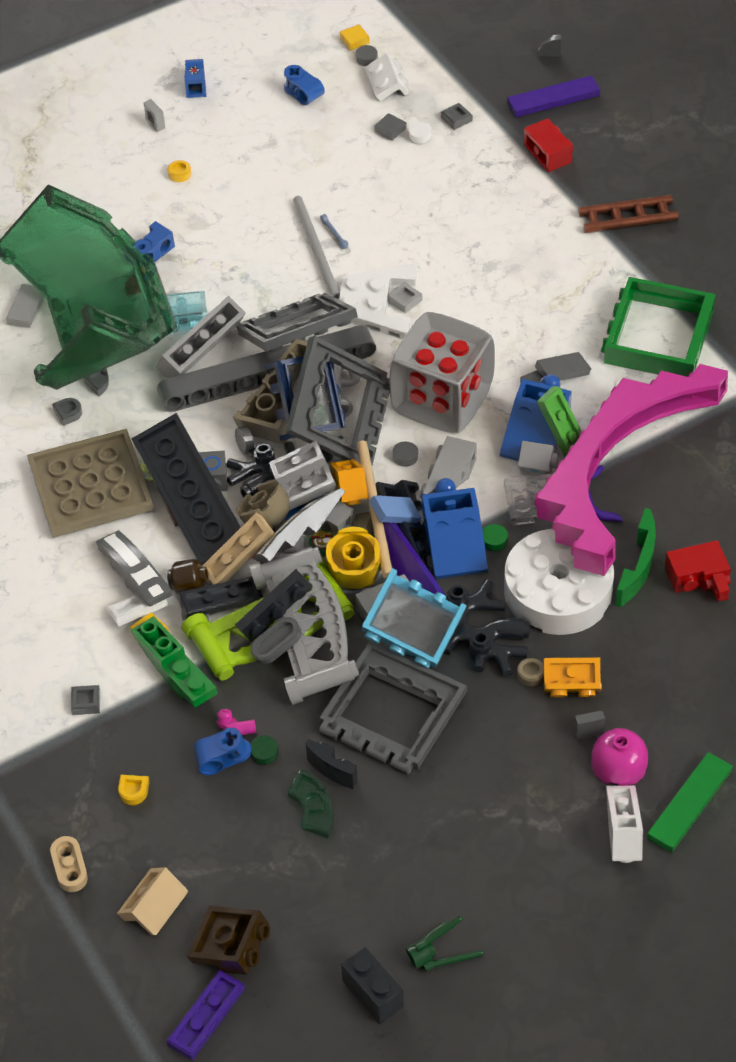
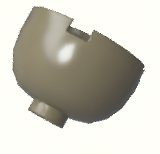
(270, 502)

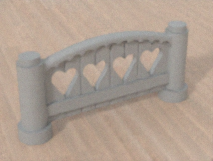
(310, 674)

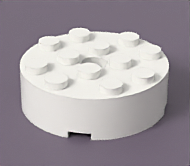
(549, 590)

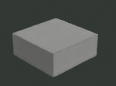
(154, 115)
(405, 297)

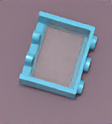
(412, 620)

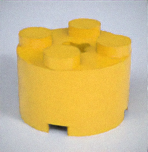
(353, 558)

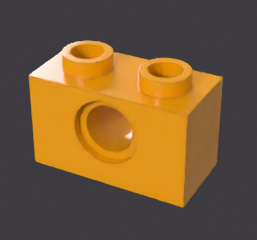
(351, 478)

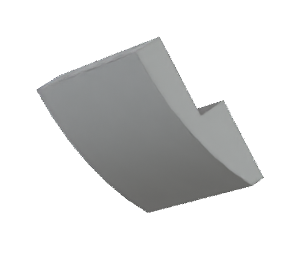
(303, 474)

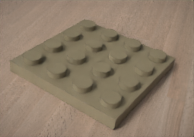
(90, 482)

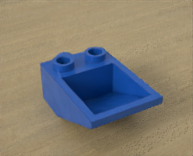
(526, 418)
(454, 530)

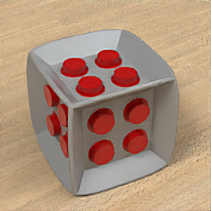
(442, 372)

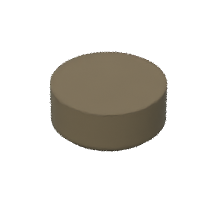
(530, 672)

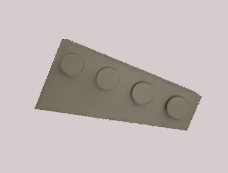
(261, 407)

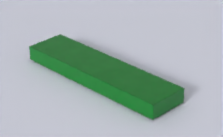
(689, 802)

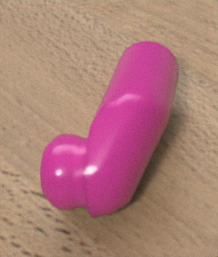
(226, 721)

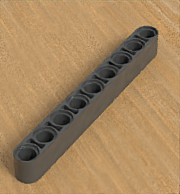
(247, 372)

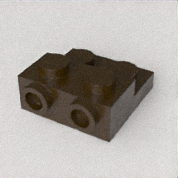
(230, 939)

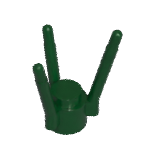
(422, 951)

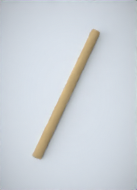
(378, 526)

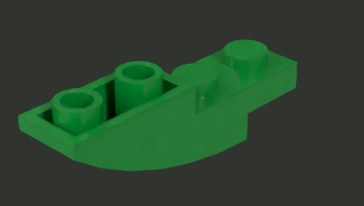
(172, 663)

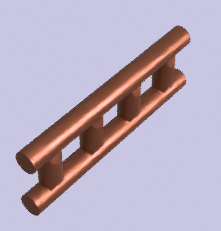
(636, 204)

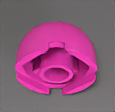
(619, 757)

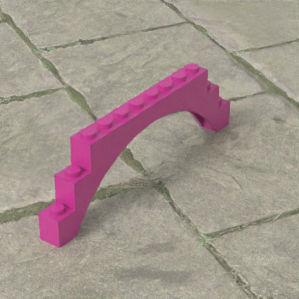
(628, 408)

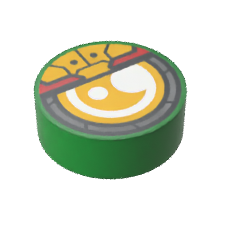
(320, 539)

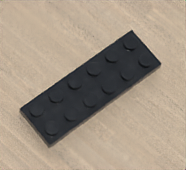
(187, 486)

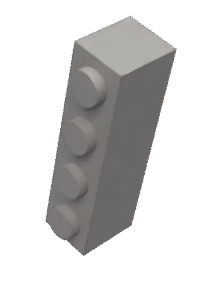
(201, 338)

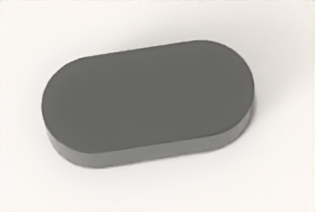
(276, 640)

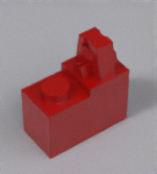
(699, 567)

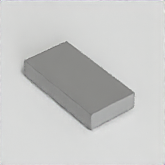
(25, 306)

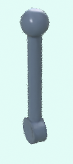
(342, 243)

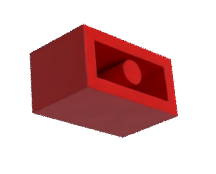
(548, 145)

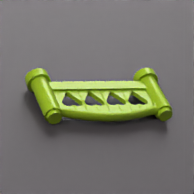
(214, 637)

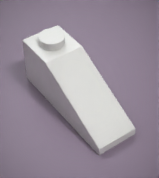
(624, 824)

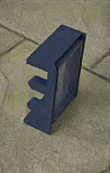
(329, 413)

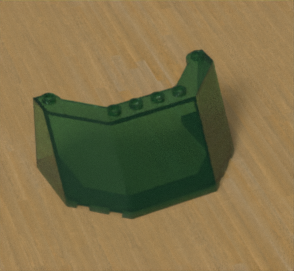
(95, 281)

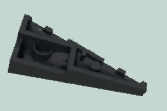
(413, 532)

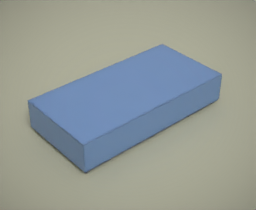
(395, 509)

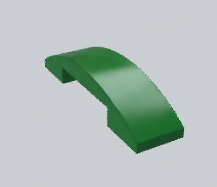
(633, 580)

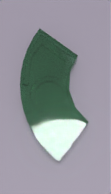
(315, 803)

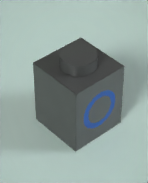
(217, 466)

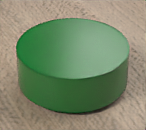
(495, 537)

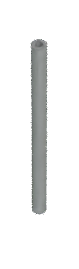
(316, 247)

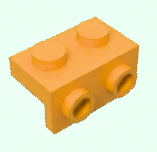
(572, 676)

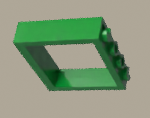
(665, 296)

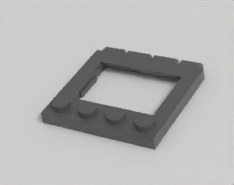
(339, 315)
(306, 400)
(408, 676)

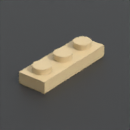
(238, 549)

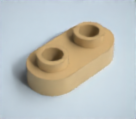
(70, 865)

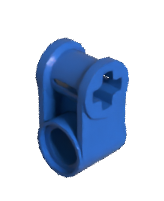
(302, 85)
(219, 750)

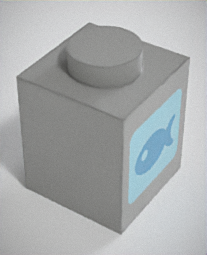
(537, 458)

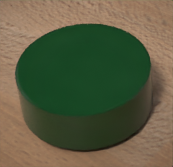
(264, 750)

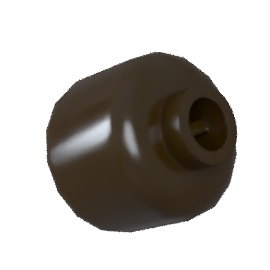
(187, 575)

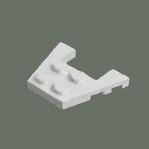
(369, 296)

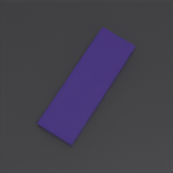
(205, 1015)

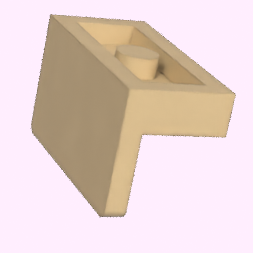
(153, 900)

